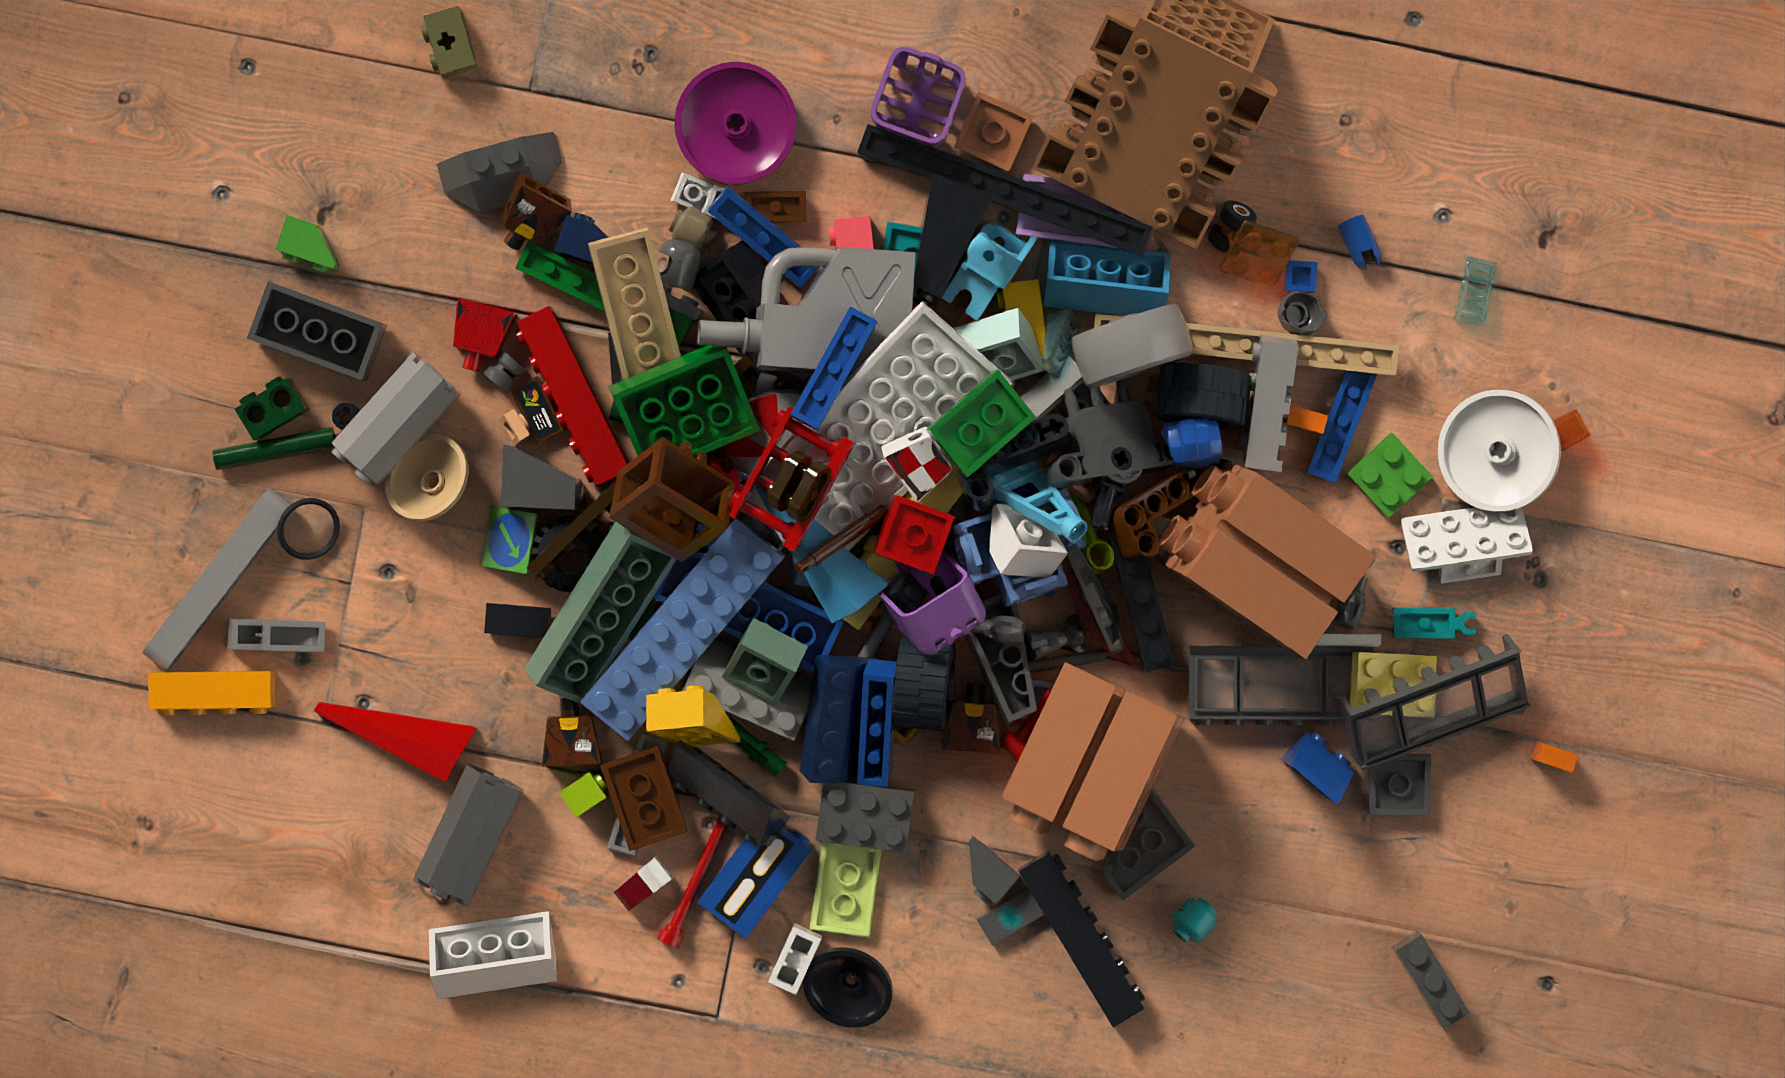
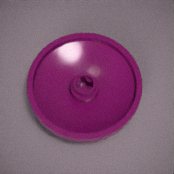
(735, 123)

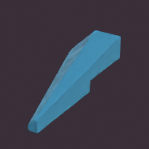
(840, 581)

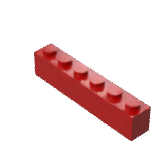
(573, 395)

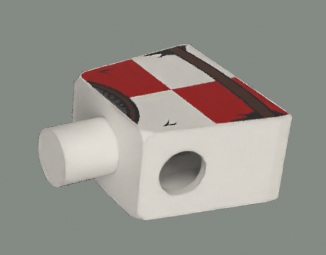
(917, 462)

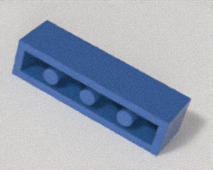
(876, 724)

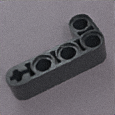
(1015, 457)

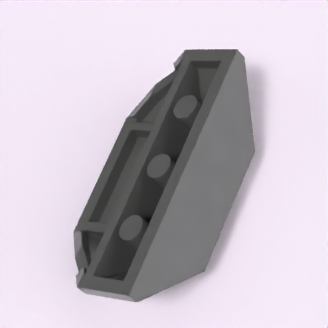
(488, 174)

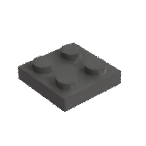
(1401, 786)

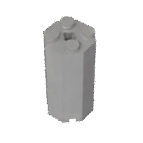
(394, 420)

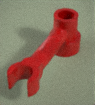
(1016, 742)

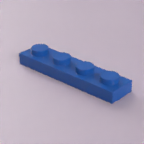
(757, 231)
(834, 368)
(1341, 425)

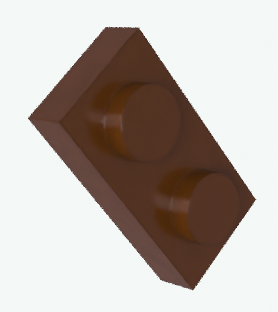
(779, 205)

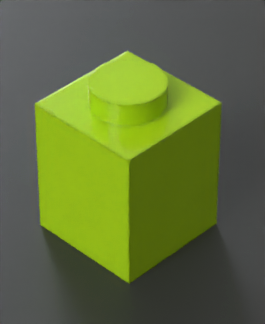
(585, 793)

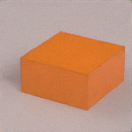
(1306, 420)
(1554, 756)

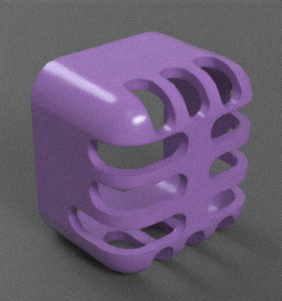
(920, 93)
(942, 614)

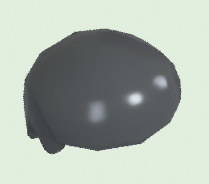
(1301, 313)

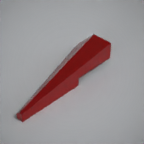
(419, 741)

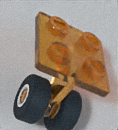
(1250, 248)

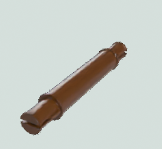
(841, 539)

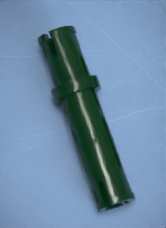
(773, 765)

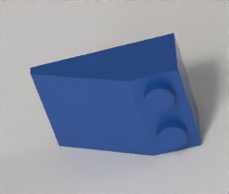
(1320, 767)

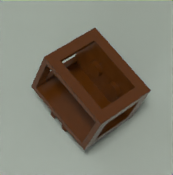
(666, 493)

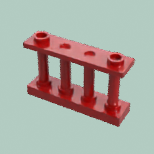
(837, 451)

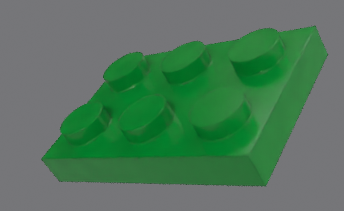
(981, 423)

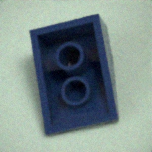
(576, 235)

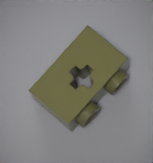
(451, 24)

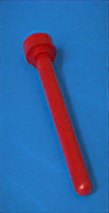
(672, 932)

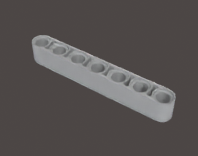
(217, 581)

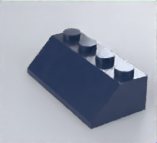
(833, 720)

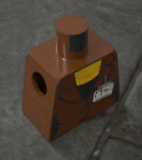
(533, 212)
(972, 724)
(570, 738)

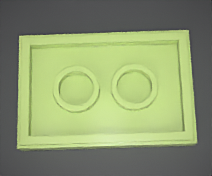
(845, 889)

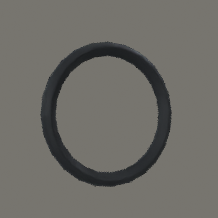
(307, 556)

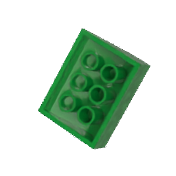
(686, 400)

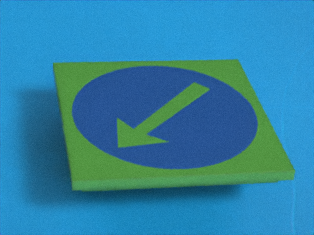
(509, 540)

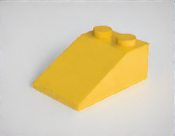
(690, 717)

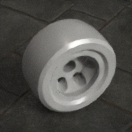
(1132, 345)

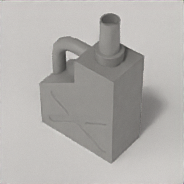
(797, 336)

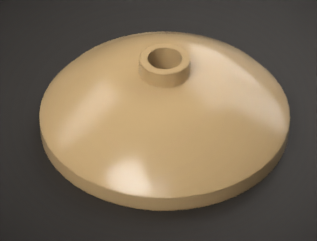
(412, 481)

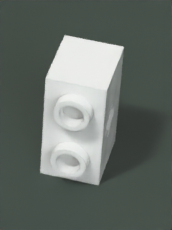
(795, 958)

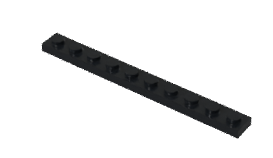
(1007, 190)

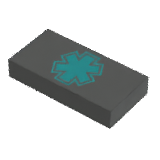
(1010, 916)

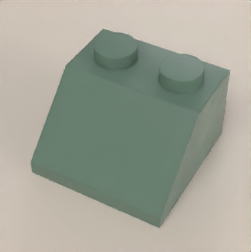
(764, 661)

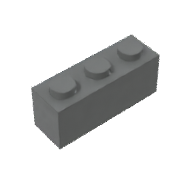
(1430, 980)

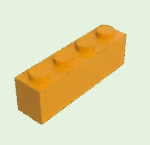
(211, 691)

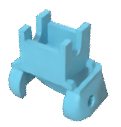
(986, 276)

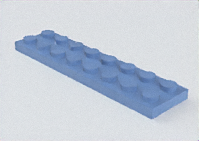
(683, 627)

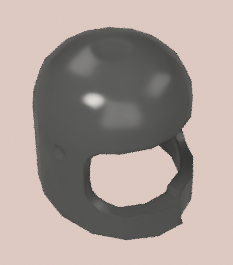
(682, 263)

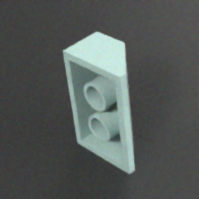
(1005, 342)

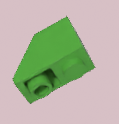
(306, 242)

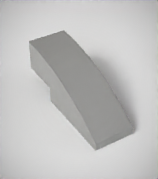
(276, 635)

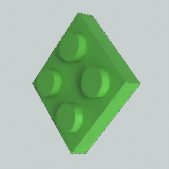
(1389, 475)

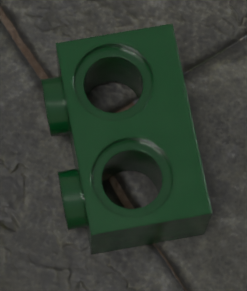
(275, 416)

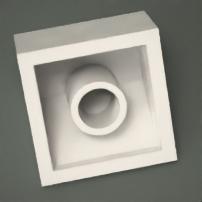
(1023, 545)

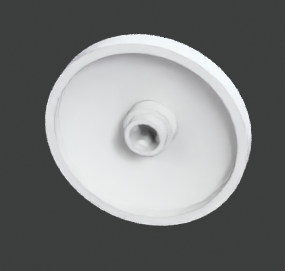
(1499, 450)

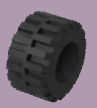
(559, 578)

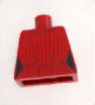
(480, 331)

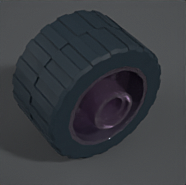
(1203, 392)
(923, 687)

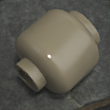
(693, 227)

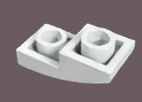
(695, 193)

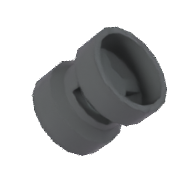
(499, 376)

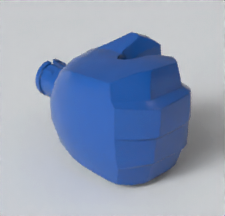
(1193, 442)

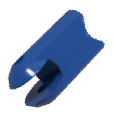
(1358, 239)

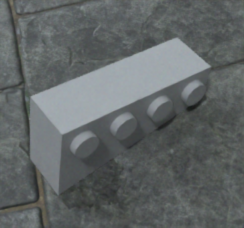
(1269, 402)

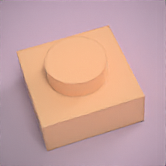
(515, 427)

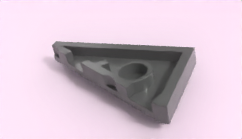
(1097, 597)

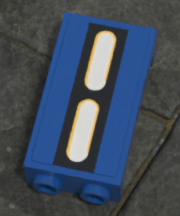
(754, 880)

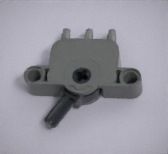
(1107, 448)

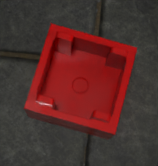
(913, 534)

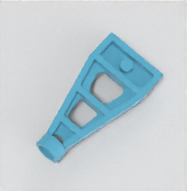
(1061, 522)

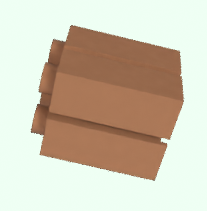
(1263, 556)
(1091, 762)

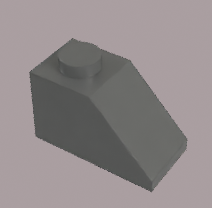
(989, 872)

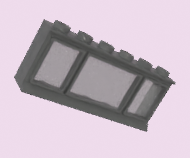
(1268, 684)
(1437, 707)

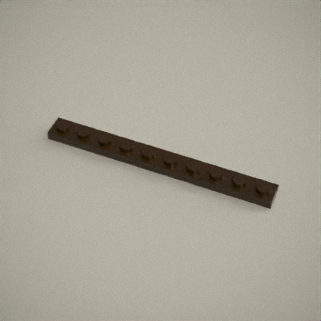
(588, 520)

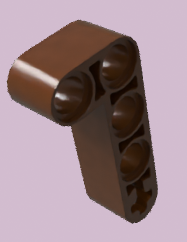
(1140, 516)

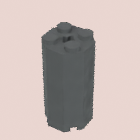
(467, 834)

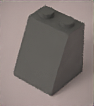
(537, 484)

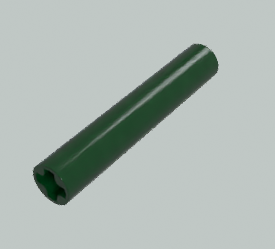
(274, 448)

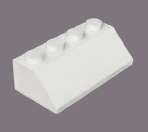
(492, 955)

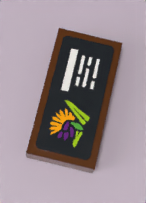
(537, 409)

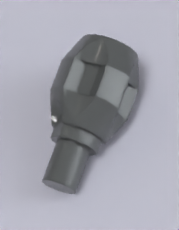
(1352, 610)
(1003, 629)

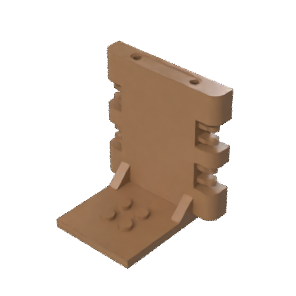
(1163, 112)

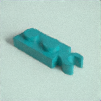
(1429, 623)

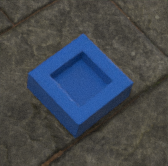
(1300, 276)

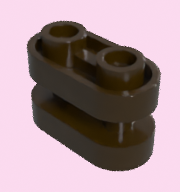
(799, 486)

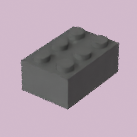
(865, 816)

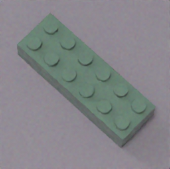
(599, 614)

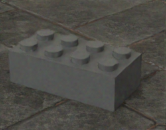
(317, 331)

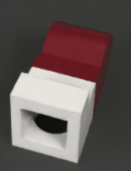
(643, 883)

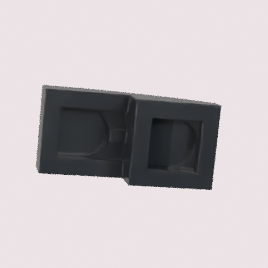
(517, 620)

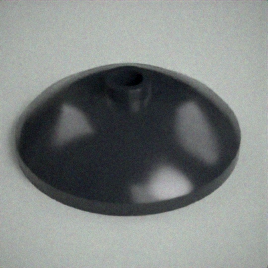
(843, 998)

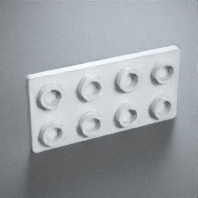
(1465, 542)

